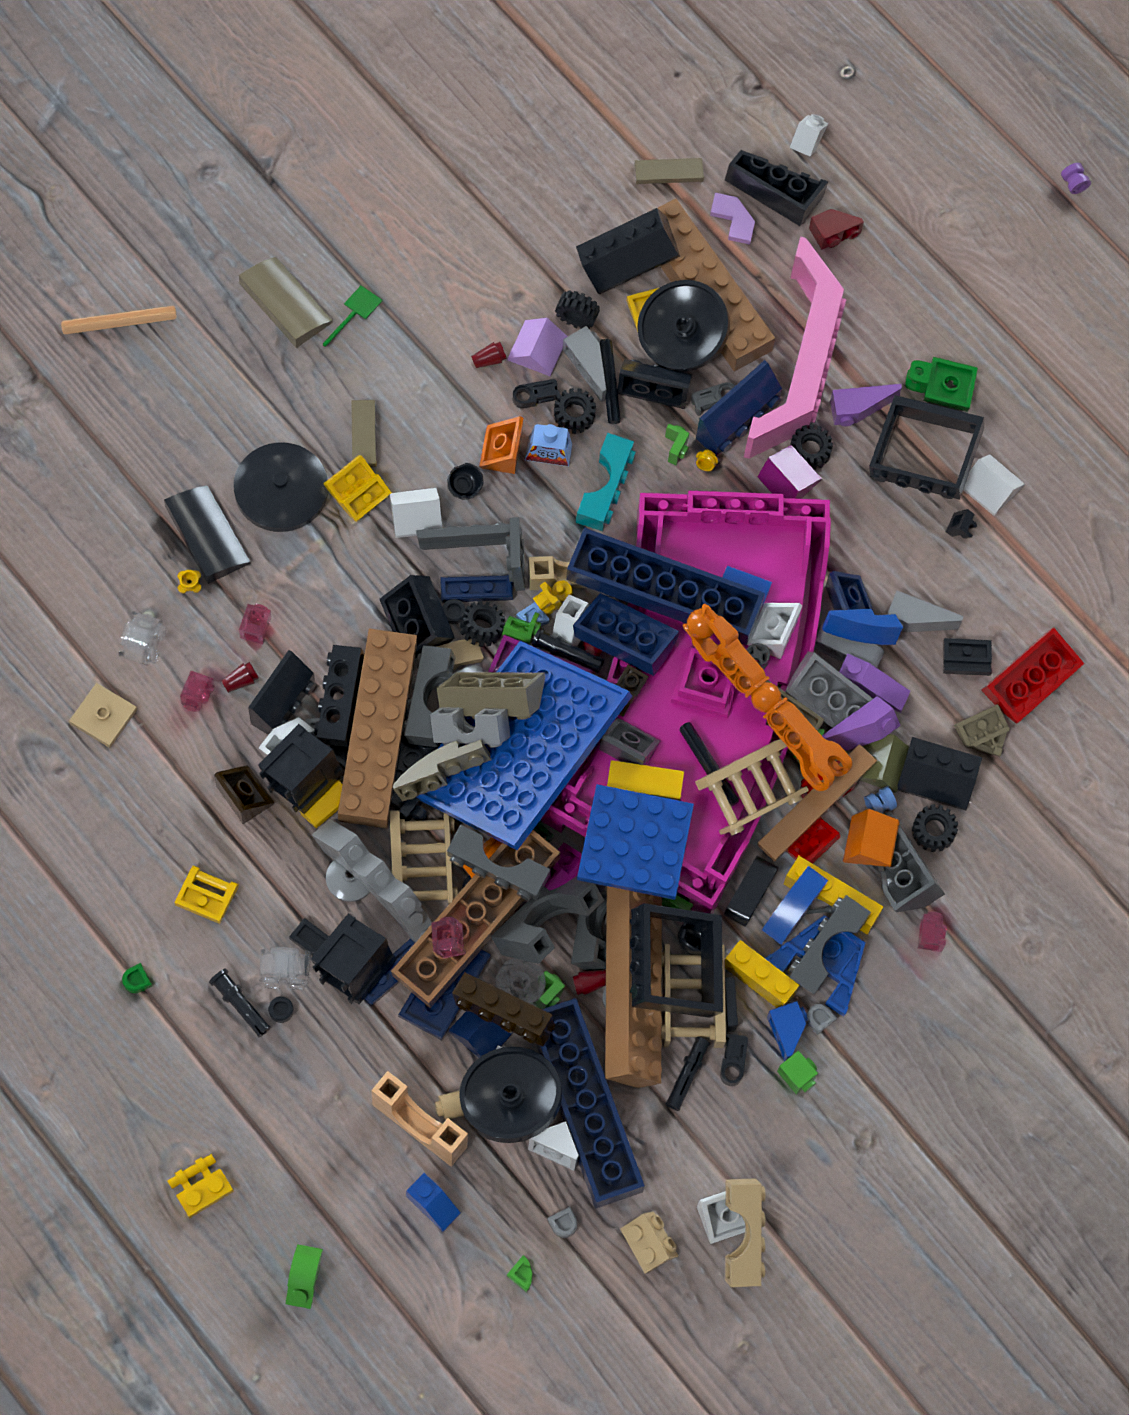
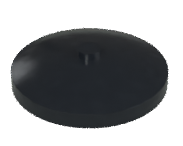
(683, 325)
(280, 487)
(510, 1094)

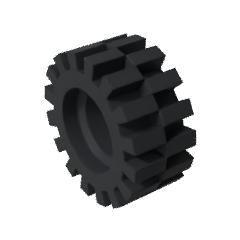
(577, 309)
(574, 398)
(816, 436)
(485, 613)
(940, 815)

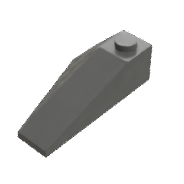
(908, 880)

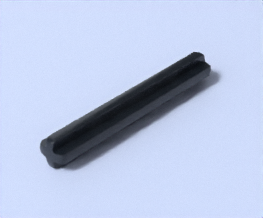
(611, 397)
(706, 759)

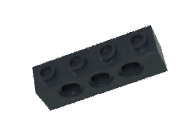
(339, 732)

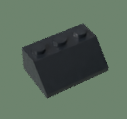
(654, 383)
(416, 610)
(281, 694)
(939, 773)

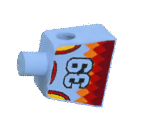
(549, 445)

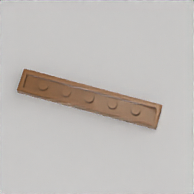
(813, 806)

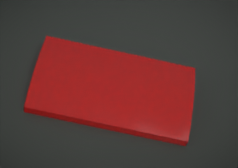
(1033, 676)

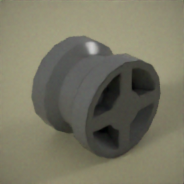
(760, 653)

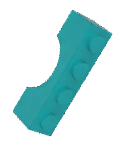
(596, 506)

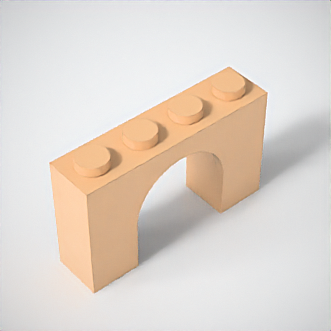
(444, 1139)

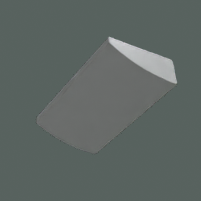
(825, 690)

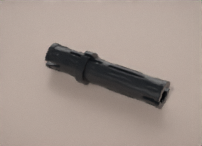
(691, 1065)

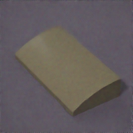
(284, 300)

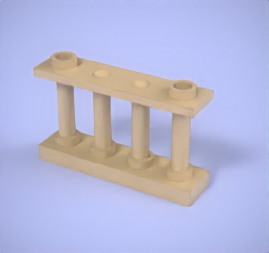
(733, 773)
(400, 849)
(714, 1032)

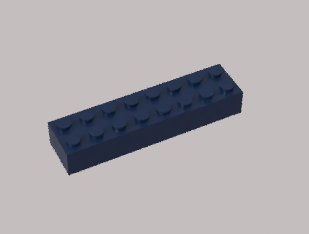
(660, 582)
(590, 1109)

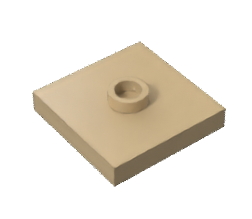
(103, 715)

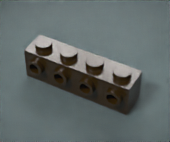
(503, 1009)

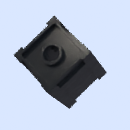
(300, 769)
(353, 959)

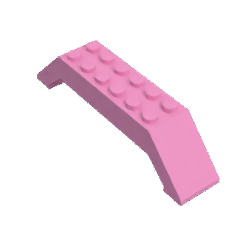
(813, 358)

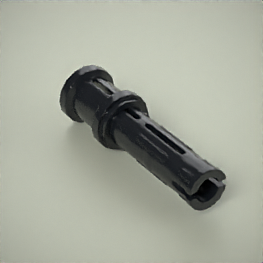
(558, 646)
(233, 994)

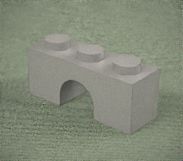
(450, 725)

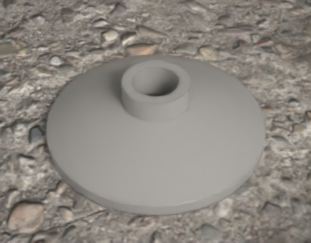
(342, 887)

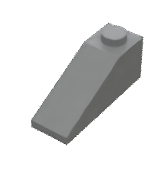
(585, 354)
(922, 616)

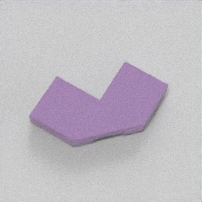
(732, 209)

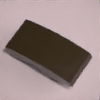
(633, 681)

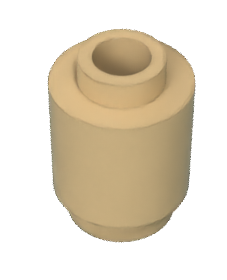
(449, 1105)

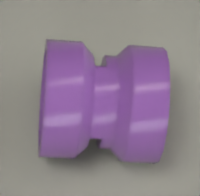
(1076, 179)

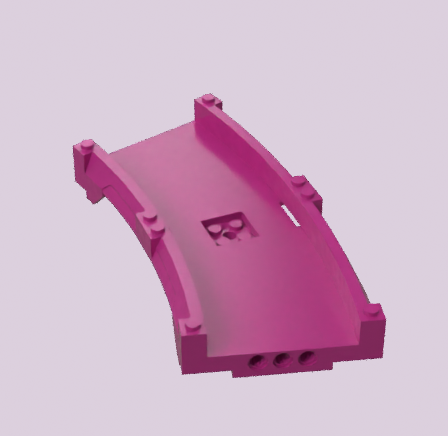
(709, 531)

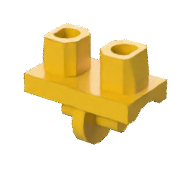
(552, 598)

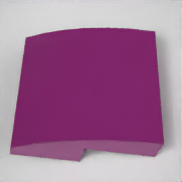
(565, 868)

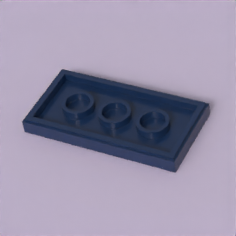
(442, 1014)

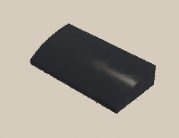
(206, 533)

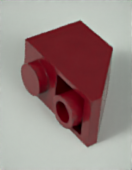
(833, 227)

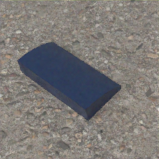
(626, 634)

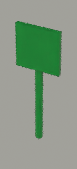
(361, 303)

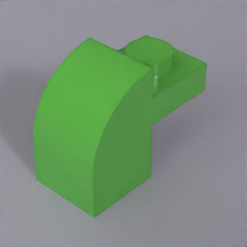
(303, 1276)

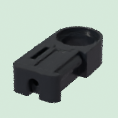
(538, 391)
(735, 1057)

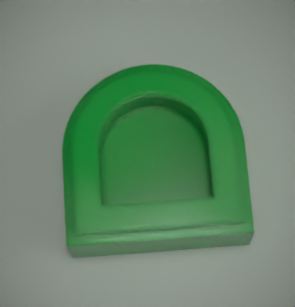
(135, 979)

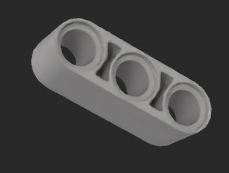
(840, 647)

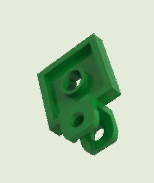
(932, 381)

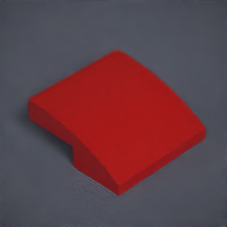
(814, 841)

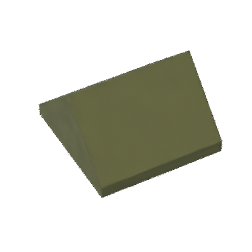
(890, 758)

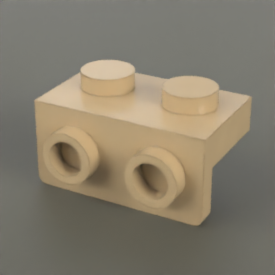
(649, 1241)

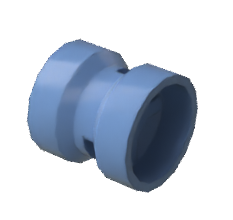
(881, 801)

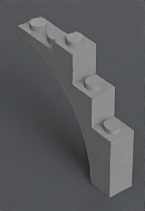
(375, 876)

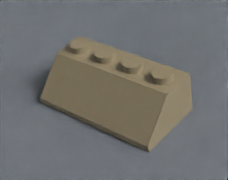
(475, 691)

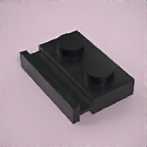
(967, 656)

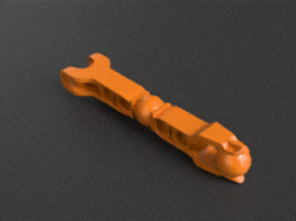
(805, 742)

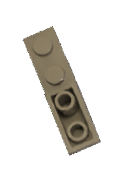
(432, 770)

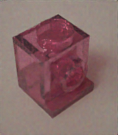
(251, 631)
(196, 691)
(932, 932)
(442, 944)

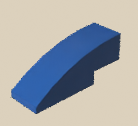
(863, 626)
(795, 905)

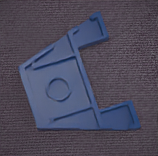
(840, 958)

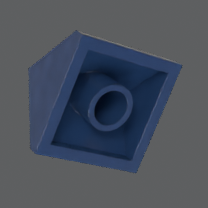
(847, 591)
(478, 1034)

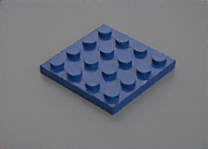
(635, 842)

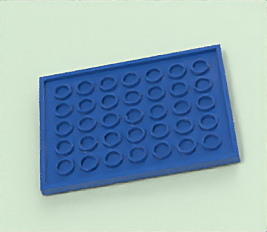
(540, 757)

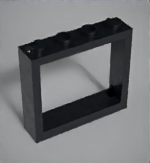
(934, 415)
(711, 961)

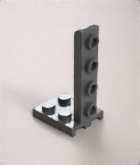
(482, 536)

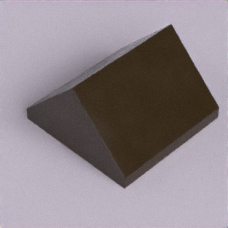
(243, 792)

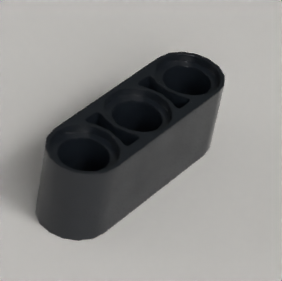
(751, 891)

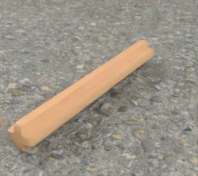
(118, 320)

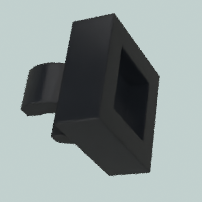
(960, 523)
(413, 809)

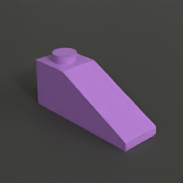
(856, 404)
(874, 682)
(865, 725)

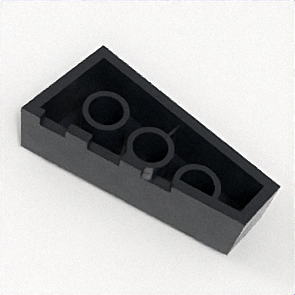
(776, 186)

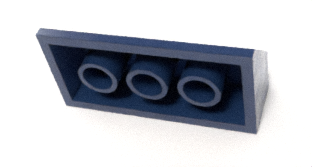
(736, 410)

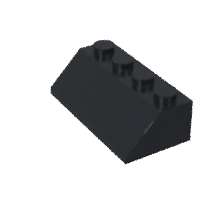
(628, 250)

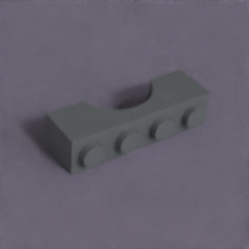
(434, 667)
(525, 878)
(589, 943)
(810, 970)

